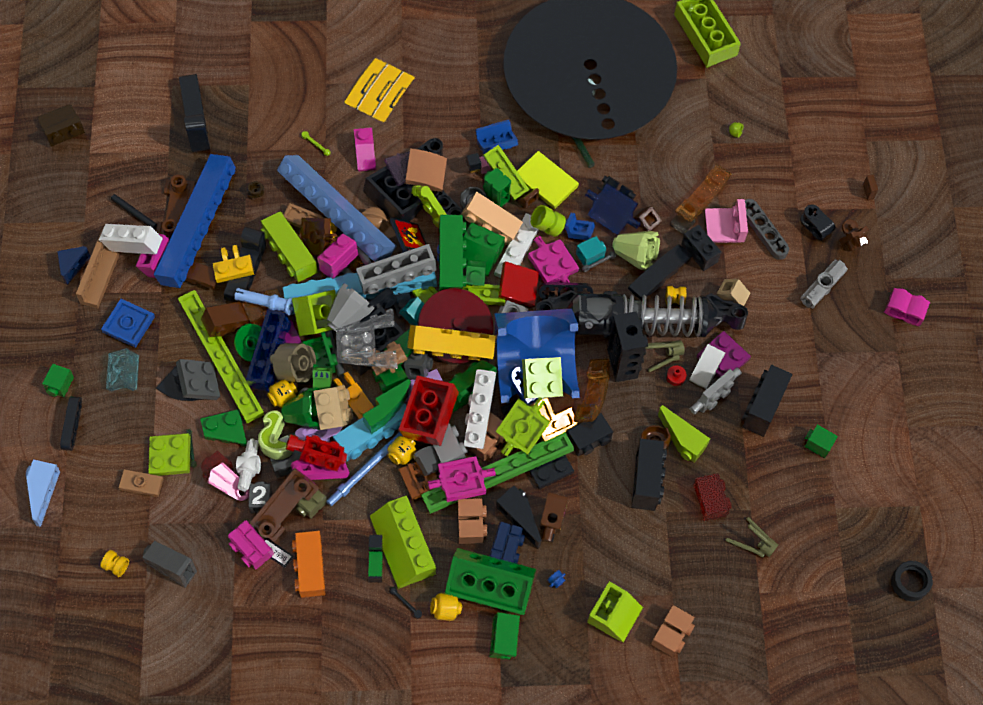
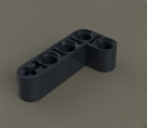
(253, 244)

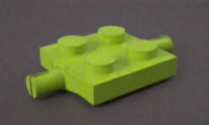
(523, 426)

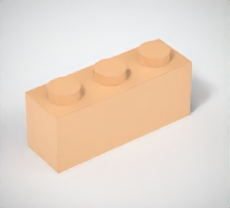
(492, 217)

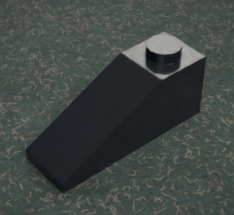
(517, 510)

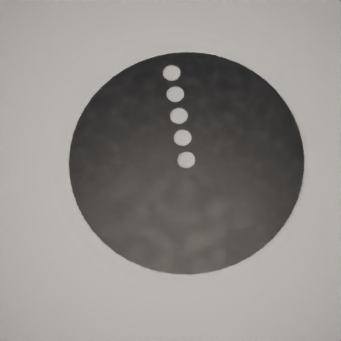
(549, 74)

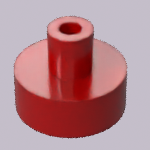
(676, 375)

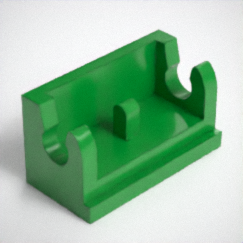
(504, 636)

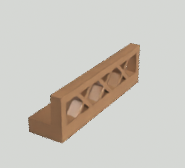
(97, 275)

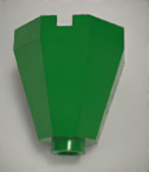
(302, 410)

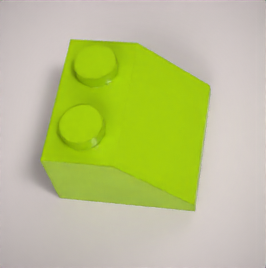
(312, 312)

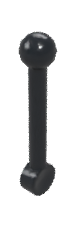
(417, 613)

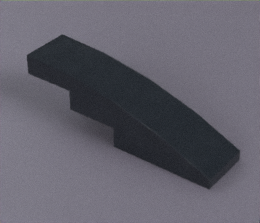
(660, 271)

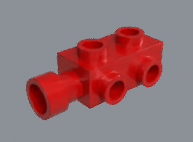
(318, 452)

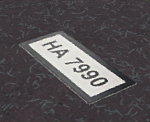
(280, 555)

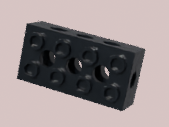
(626, 346)

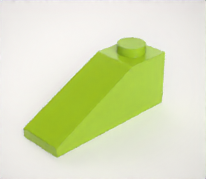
(685, 437)

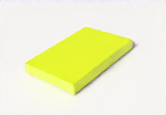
(551, 180)

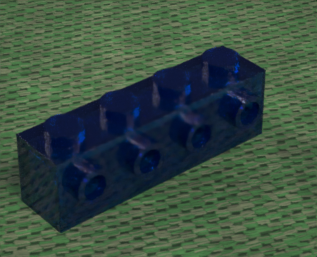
(271, 336)

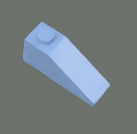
(41, 484)

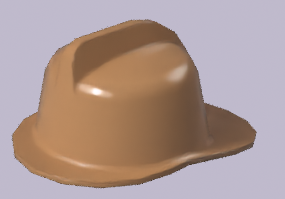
(380, 220)

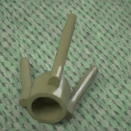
(673, 348)
(766, 545)

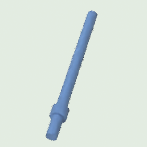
(344, 489)

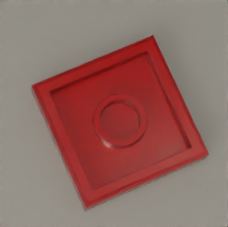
(518, 284)

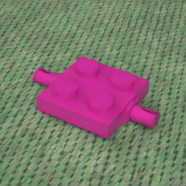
(553, 261)
(461, 479)

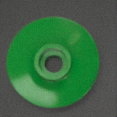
(246, 333)

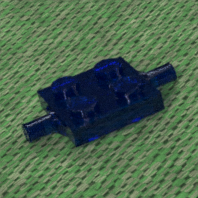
(613, 209)

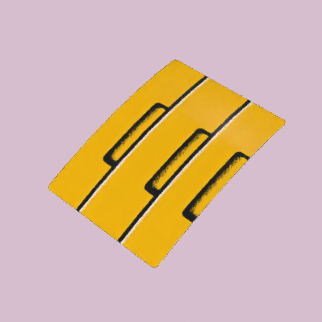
(379, 89)

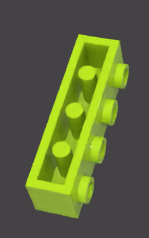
(289, 247)

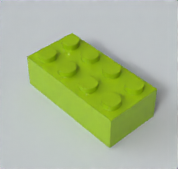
(707, 30)

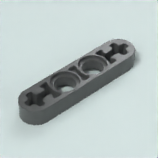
(768, 227)

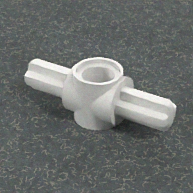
(248, 465)

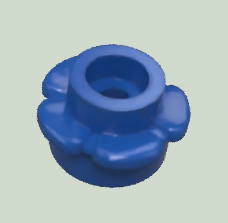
(556, 579)

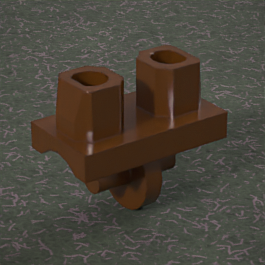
(854, 237)

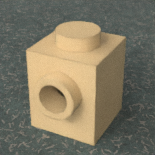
(733, 291)

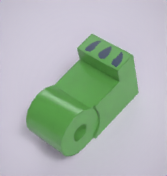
(322, 377)

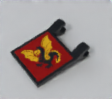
(408, 234)

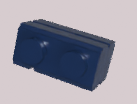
(506, 542)

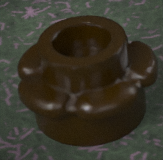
(255, 185)

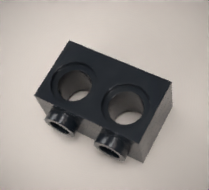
(701, 247)

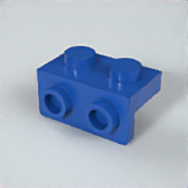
(494, 135)

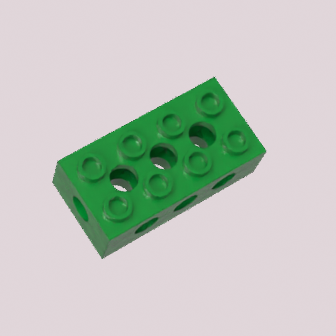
(484, 592)

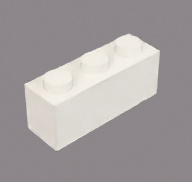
(130, 238)

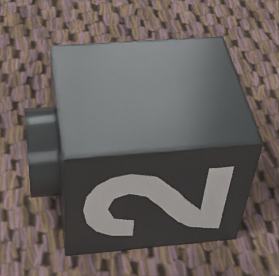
(258, 495)

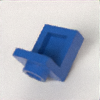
(578, 229)

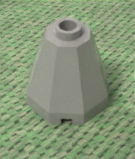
(347, 308)

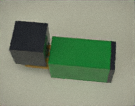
(375, 558)

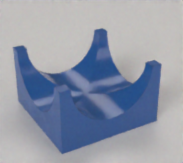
(532, 337)

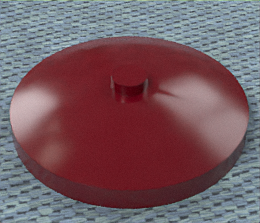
(456, 311)

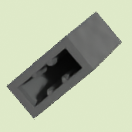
(170, 563)

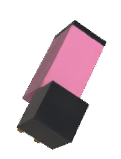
(477, 163)

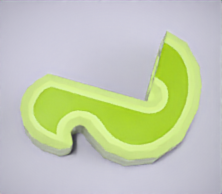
(270, 434)

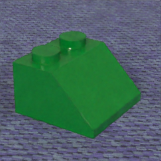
(483, 246)

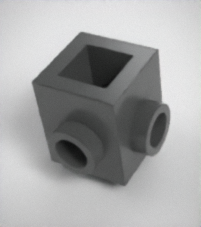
(418, 365)

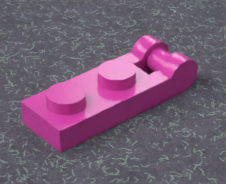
(316, 472)

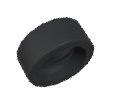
(922, 570)

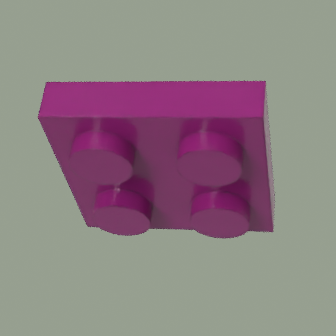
(734, 355)

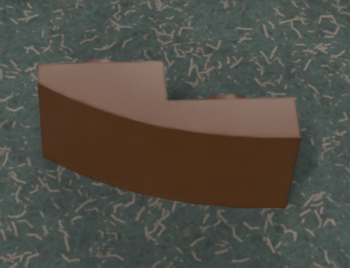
(201, 274)

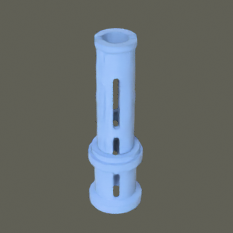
(273, 302)

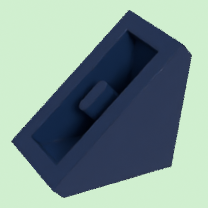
(72, 261)

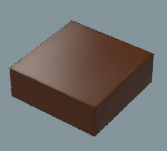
(870, 187)

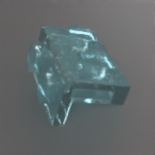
(122, 370)

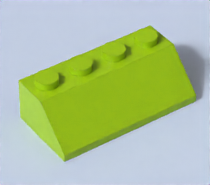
(403, 542)

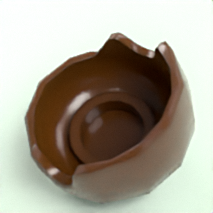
(657, 433)

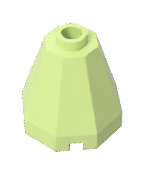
(637, 248)

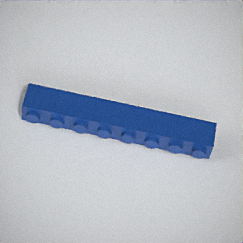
(195, 221)

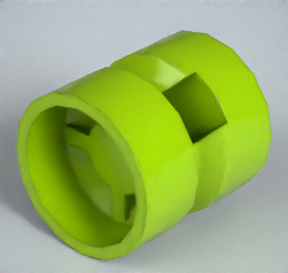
(548, 221)

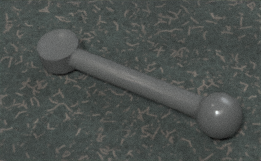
(612, 255)

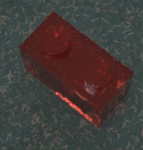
(712, 497)

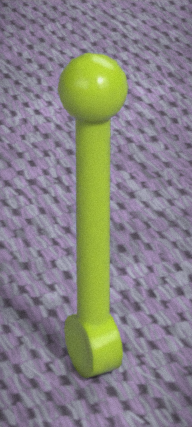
(305, 135)

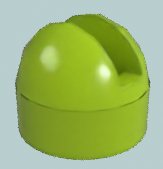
(736, 129)

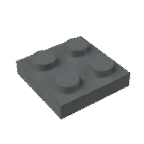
(198, 379)

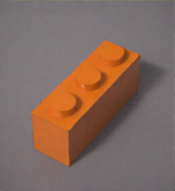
(309, 564)

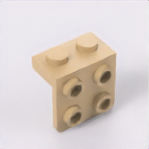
(333, 407)

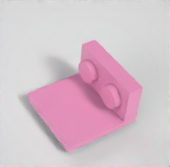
(727, 223)

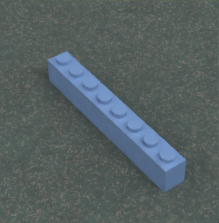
(336, 207)

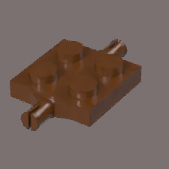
(316, 234)

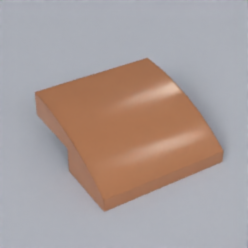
(426, 169)

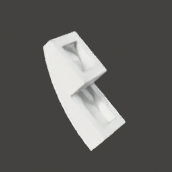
(707, 366)

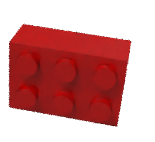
(428, 410)

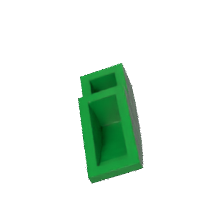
(387, 406)

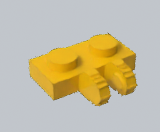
(232, 268)

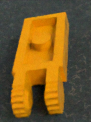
(358, 400)

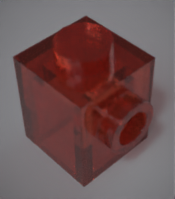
(213, 461)

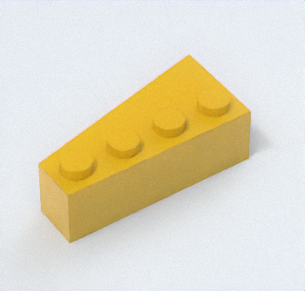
(451, 342)

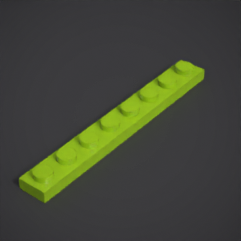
(222, 359)

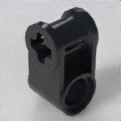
(817, 223)

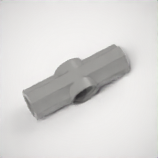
(818, 290)

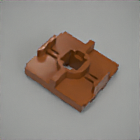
(413, 486)

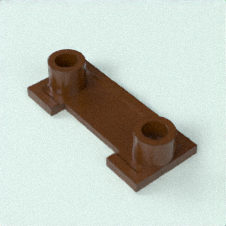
(177, 202)
(282, 503)

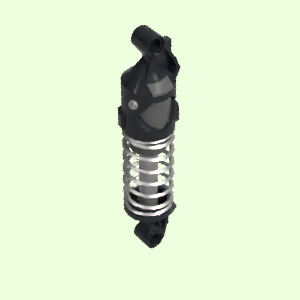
(596, 312)

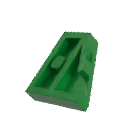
(224, 427)

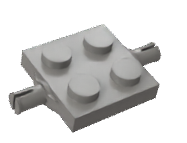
(719, 389)

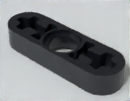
(551, 285)
(71, 423)

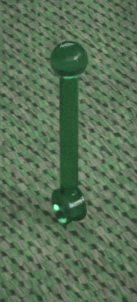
(193, 463)

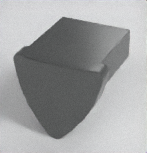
(427, 460)

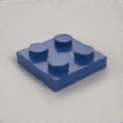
(128, 323)

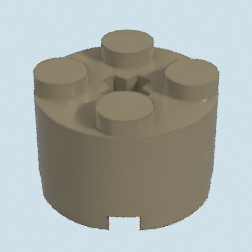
(293, 362)

